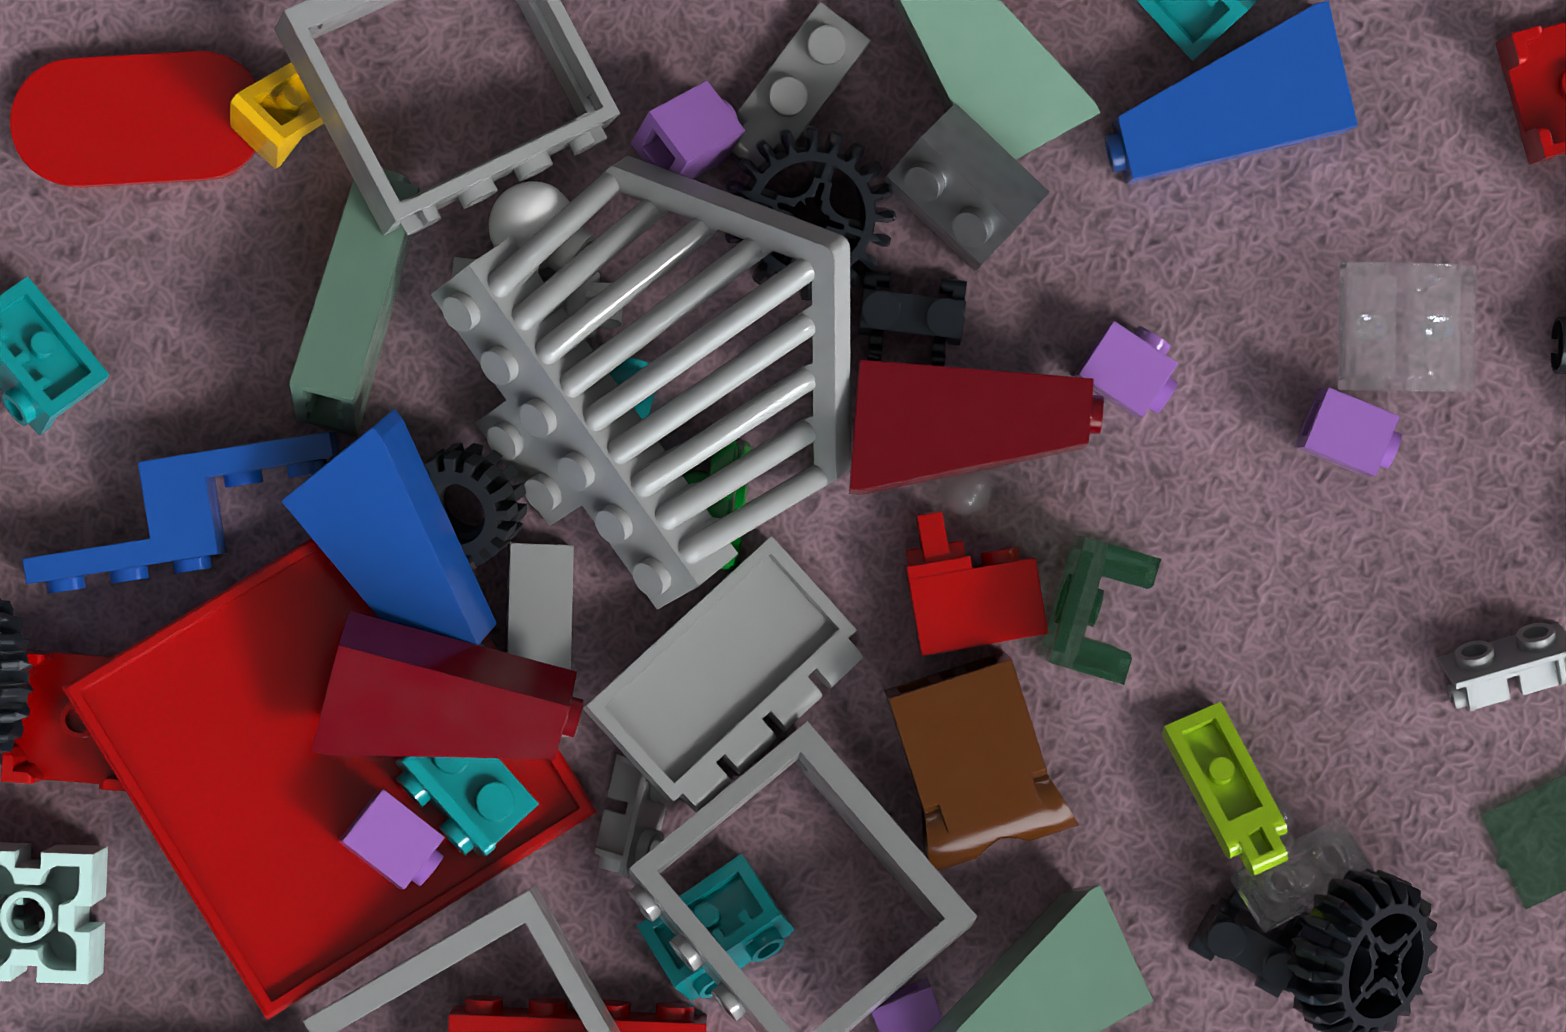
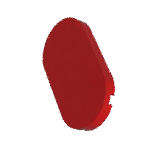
(131, 119)

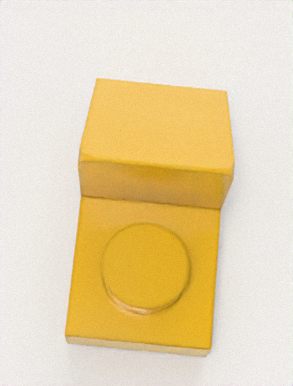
(274, 114)

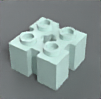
(65, 885)

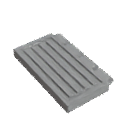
(724, 670)

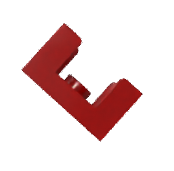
(1536, 84)
(54, 736)

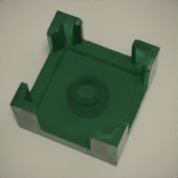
(1080, 602)

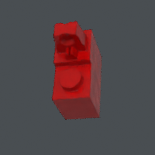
(965, 604)

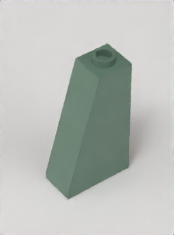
(995, 71)
(350, 316)
(1058, 976)

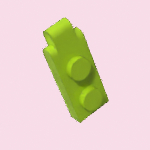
(1228, 788)

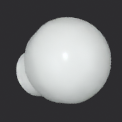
(525, 210)

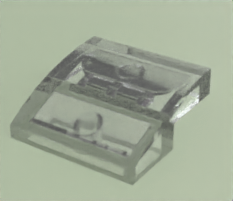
(1407, 327)

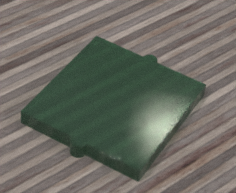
(1532, 840)

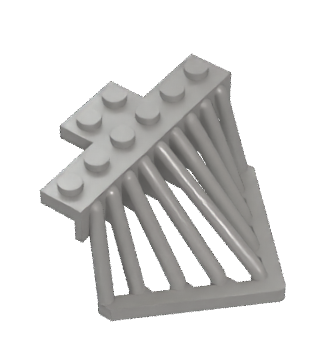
(578, 430)

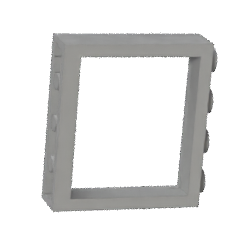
(564, 52)
(870, 823)
(524, 908)

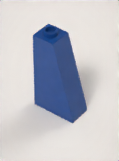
(1251, 101)
(391, 535)

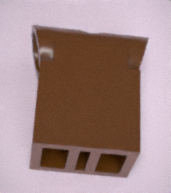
(975, 760)

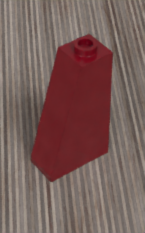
(954, 421)
(440, 697)

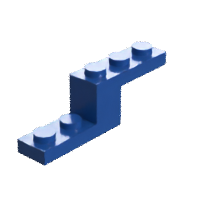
(182, 511)

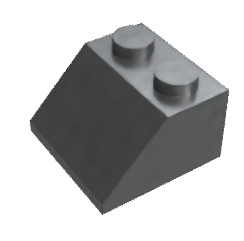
(965, 186)

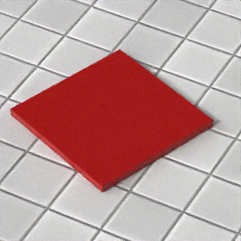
(215, 751)

